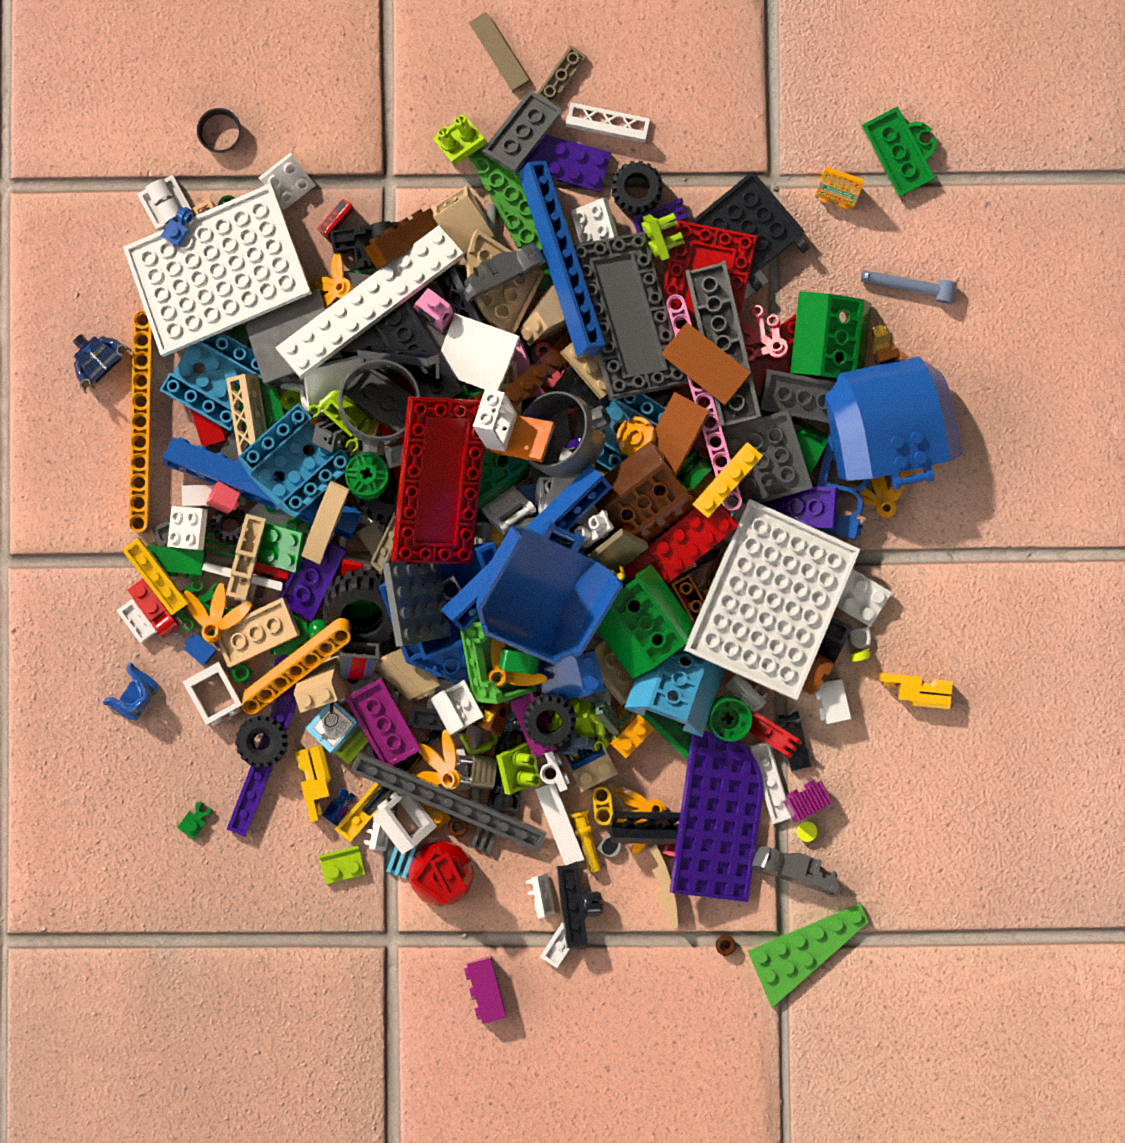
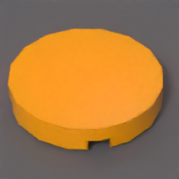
(635, 434)

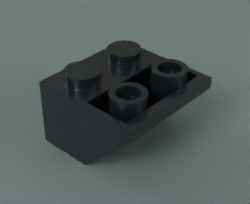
(834, 639)

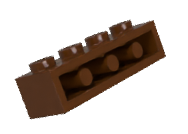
(400, 239)

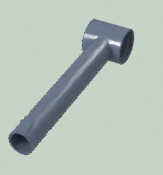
(944, 291)

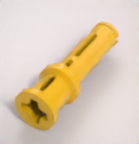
(584, 831)

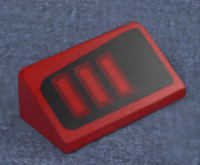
(335, 218)

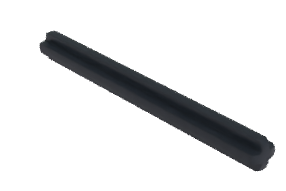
(407, 766)

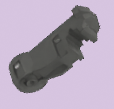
(502, 269)
(796, 869)

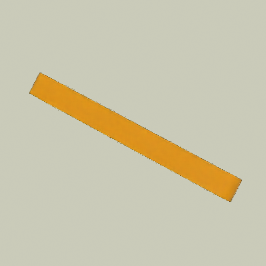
(146, 431)

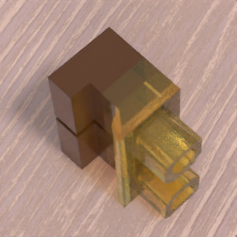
(881, 347)

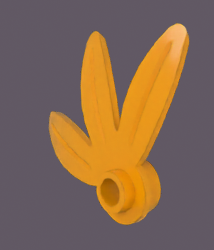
(335, 287)
(882, 495)
(217, 609)
(517, 679)
(444, 769)
(634, 799)

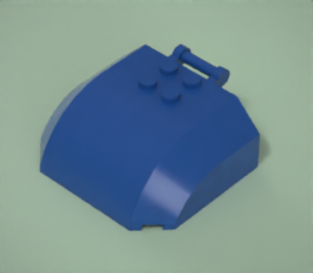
(892, 421)
(544, 594)

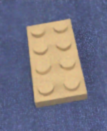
(258, 633)

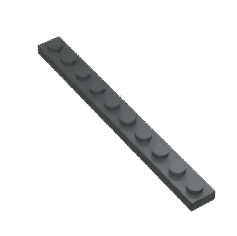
(448, 801)

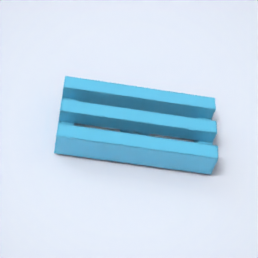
(397, 872)

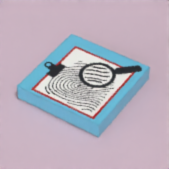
(332, 726)

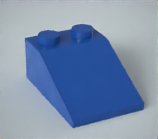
(572, 676)

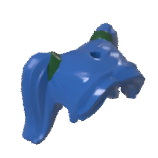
(135, 696)

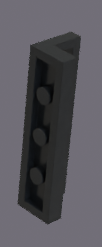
(459, 275)
(403, 357)
(497, 798)
(646, 832)

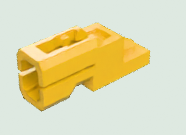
(911, 686)
(313, 787)

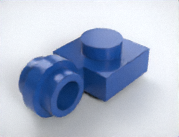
(176, 231)

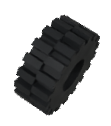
(250, 752)

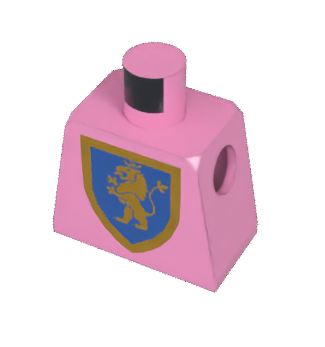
(433, 309)

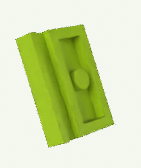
(352, 745)
(342, 864)

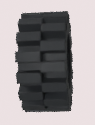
(223, 535)

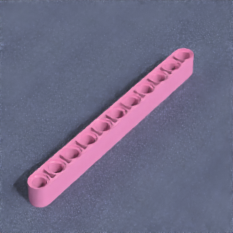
(698, 394)

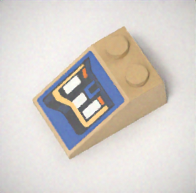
(590, 766)

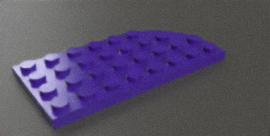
(717, 820)

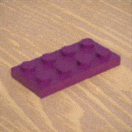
(383, 723)

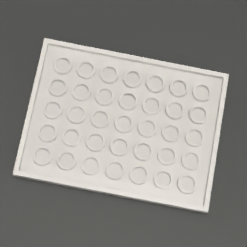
(223, 274)
(772, 599)

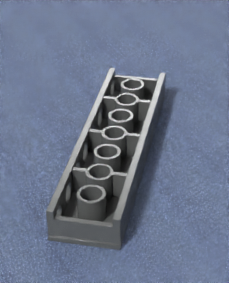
(720, 323)

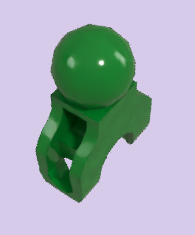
(307, 632)

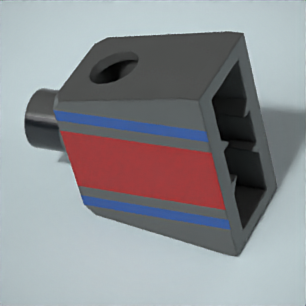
(358, 660)

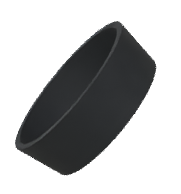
(216, 111)

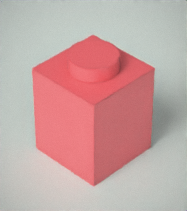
(223, 498)

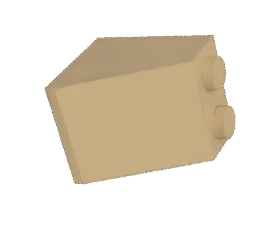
(460, 217)
(544, 318)
(407, 679)
(321, 686)

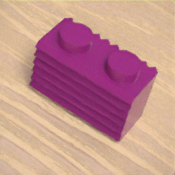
(807, 801)

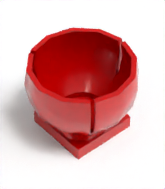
(424, 880)

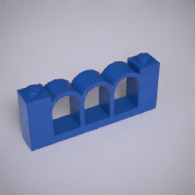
(846, 526)

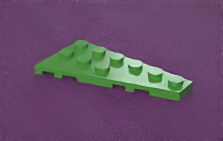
(508, 198)
(794, 956)

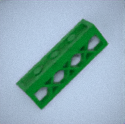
(670, 730)

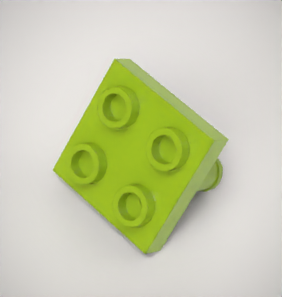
(459, 139)
(658, 244)
(518, 768)

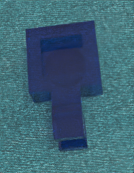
(337, 808)

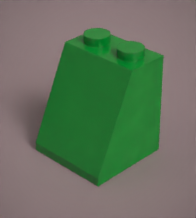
(811, 441)

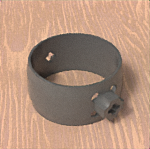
(593, 438)
(374, 444)

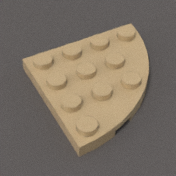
(508, 303)

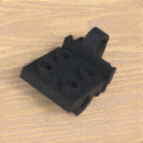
(352, 240)

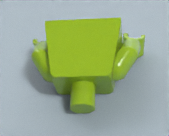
(356, 417)
(586, 722)

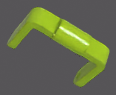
(481, 748)

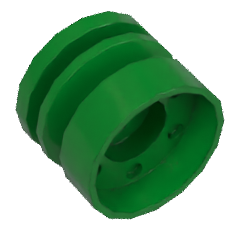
(694, 472)
(372, 487)
(737, 725)

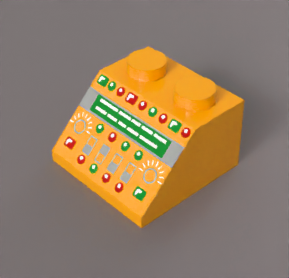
(839, 188)
(632, 731)

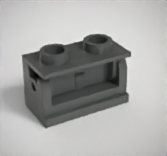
(330, 435)

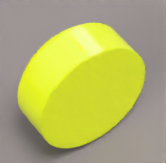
(859, 655)
(806, 831)

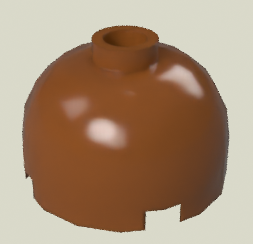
(820, 667)

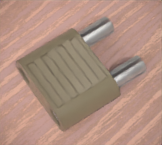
(481, 771)

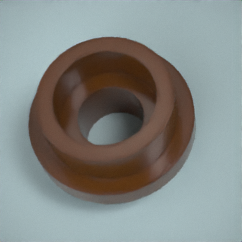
(453, 831)
(732, 945)

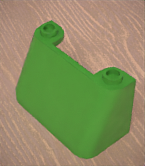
(479, 664)

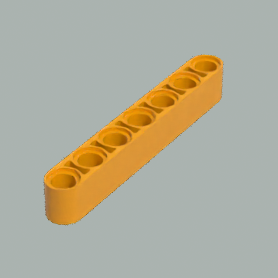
(300, 658)

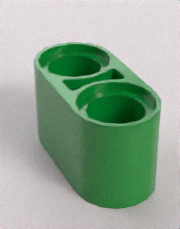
(518, 661)

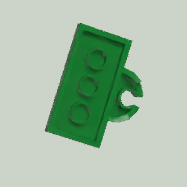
(901, 150)

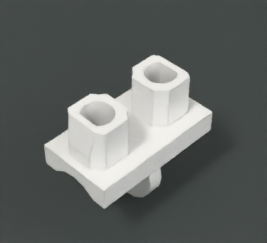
(595, 528)

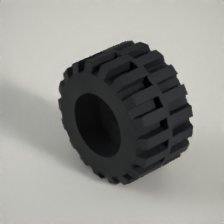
(643, 171)
(548, 737)

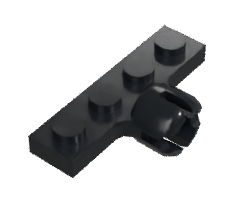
(576, 905)

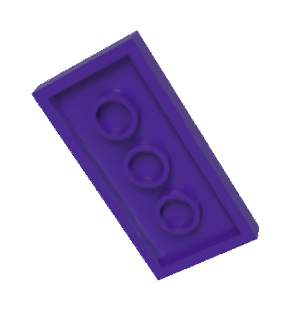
(572, 162)
(812, 507)
(307, 588)

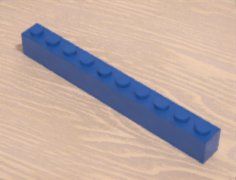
(561, 259)
(213, 467)
(563, 511)

